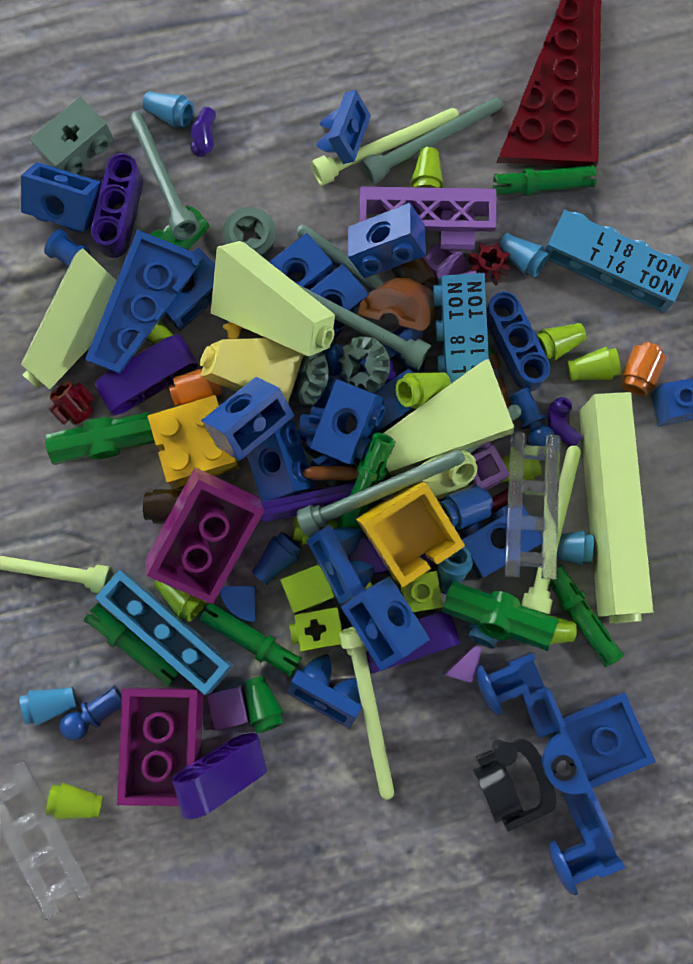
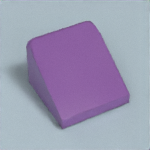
(456, 239)
(445, 261)
(489, 468)
(466, 665)
(228, 708)

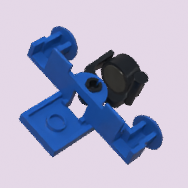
(597, 746)

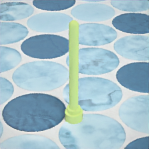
(327, 168)
(92, 578)
(538, 596)
(355, 647)

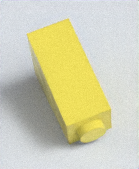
(239, 361)

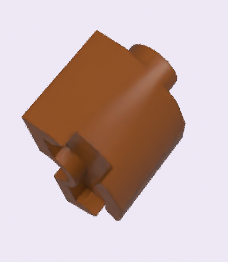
(405, 299)

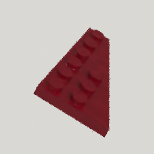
(562, 98)

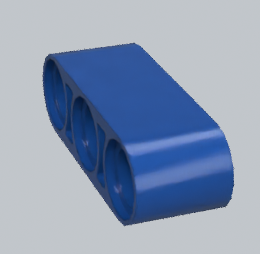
(519, 326)

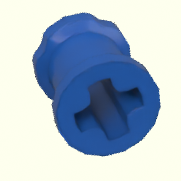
(62, 247)

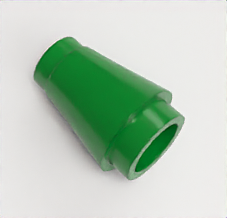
(262, 705)

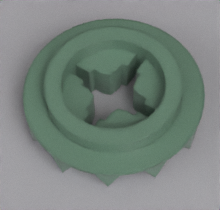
(246, 219)
(376, 364)
(312, 378)

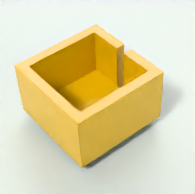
(187, 443)
(406, 528)

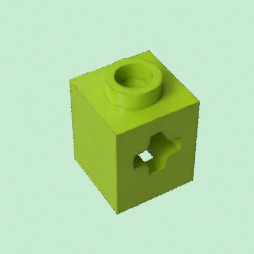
(307, 589)
(423, 593)
(327, 618)

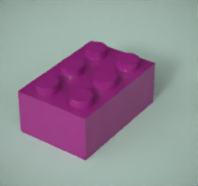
(203, 536)
(156, 742)

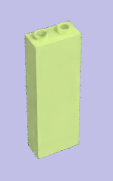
(615, 508)

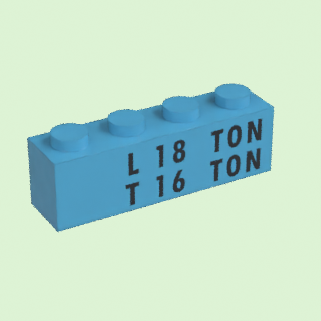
(616, 261)
(461, 323)
(164, 632)

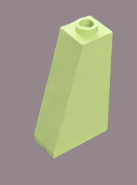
(267, 301)
(69, 321)
(454, 419)

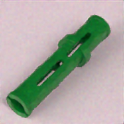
(532, 181)
(371, 472)
(587, 621)
(125, 639)
(263, 647)

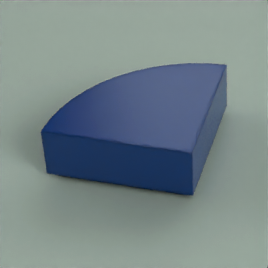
(240, 601)

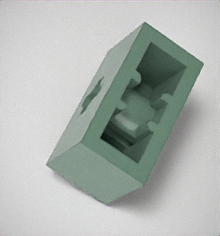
(73, 137)

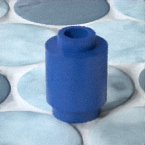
(467, 506)

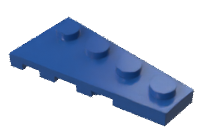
(142, 294)

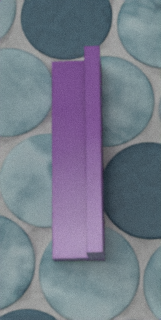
(431, 202)

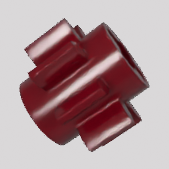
(493, 255)
(71, 403)

